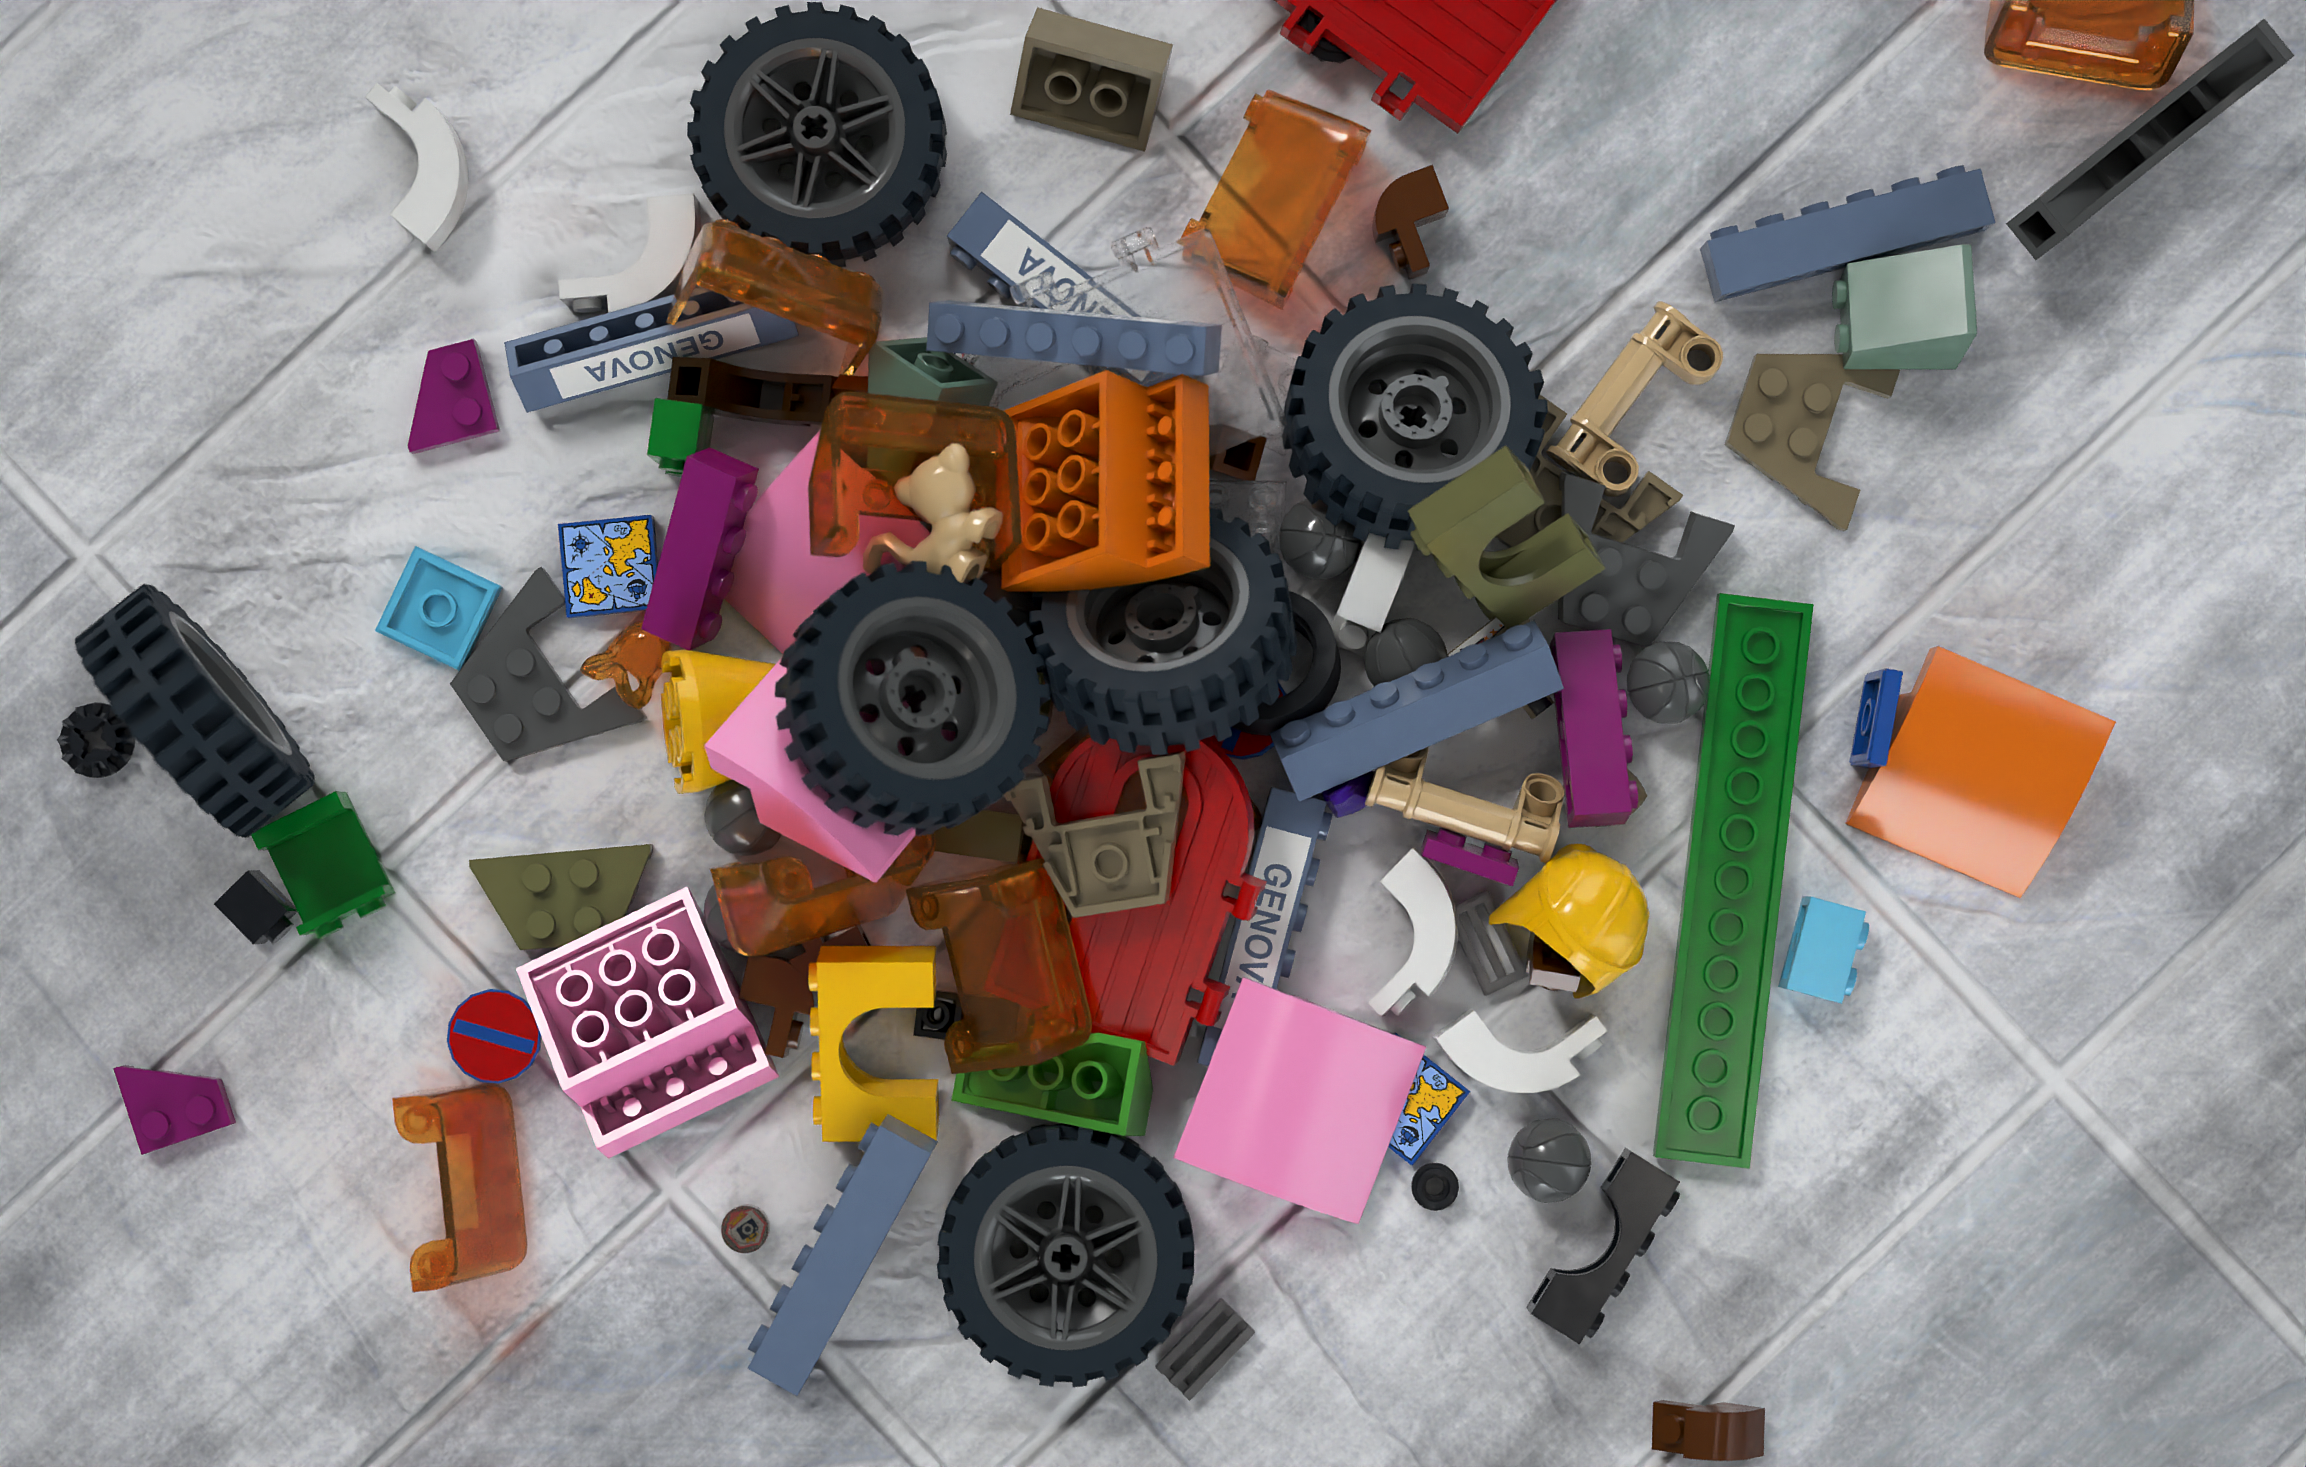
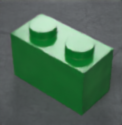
(678, 432)

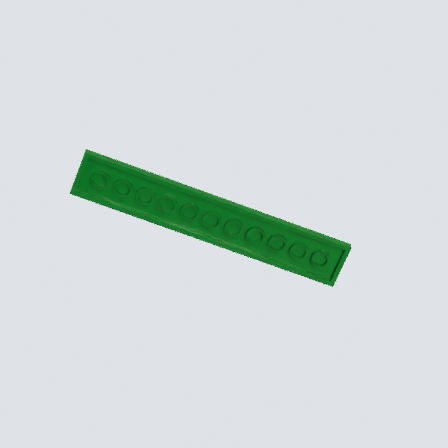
(1733, 881)

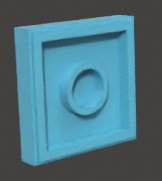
(438, 608)

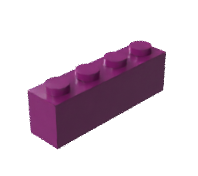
(700, 548)
(1591, 729)

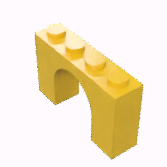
(849, 984)

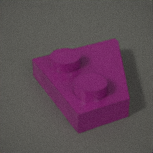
(452, 399)
(172, 1105)

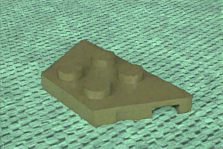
(561, 894)

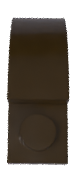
(751, 393)

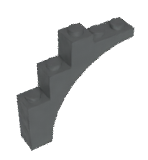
(2149, 139)

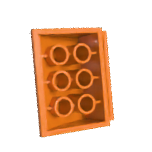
(1111, 484)
(1980, 772)

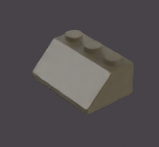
(1090, 79)

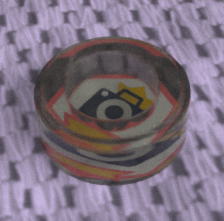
(745, 1228)

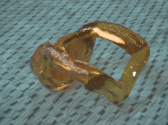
(632, 652)

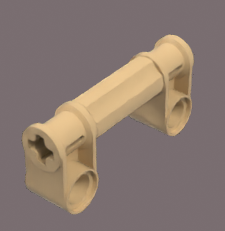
(1622, 387)
(1528, 826)

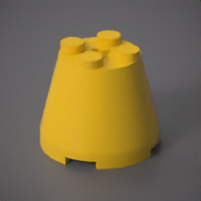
(696, 704)

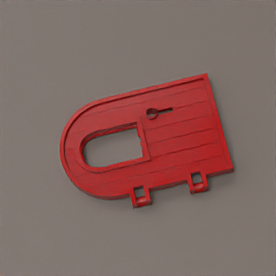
(1440, 46)
(1149, 957)

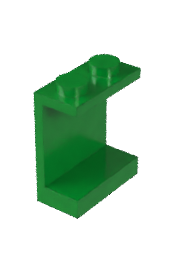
(326, 864)

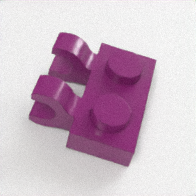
(1488, 861)

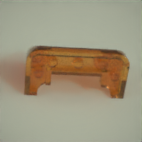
(2091, 40)
(1279, 192)
(776, 907)
(1008, 965)
(477, 1182)

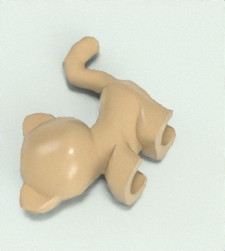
(941, 495)

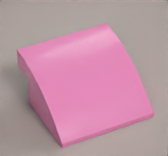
(775, 574)
(753, 754)
(646, 1023)
(1299, 1101)

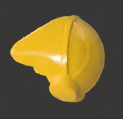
(1584, 911)

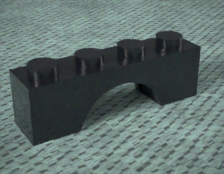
(1574, 1298)

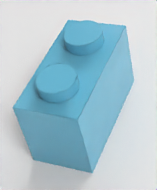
(1824, 949)

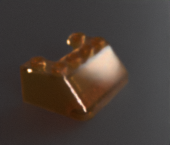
(785, 284)
(879, 438)

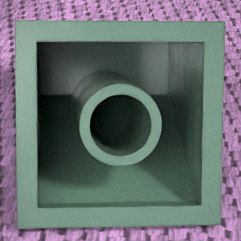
(1907, 310)
(911, 371)

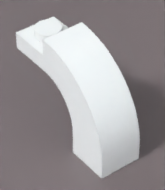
(441, 182)
(672, 232)
(1370, 593)
(1435, 927)
(1517, 1071)

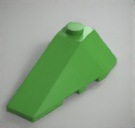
(1092, 1087)

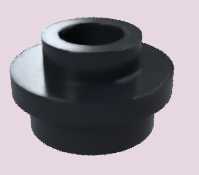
(1445, 1197)

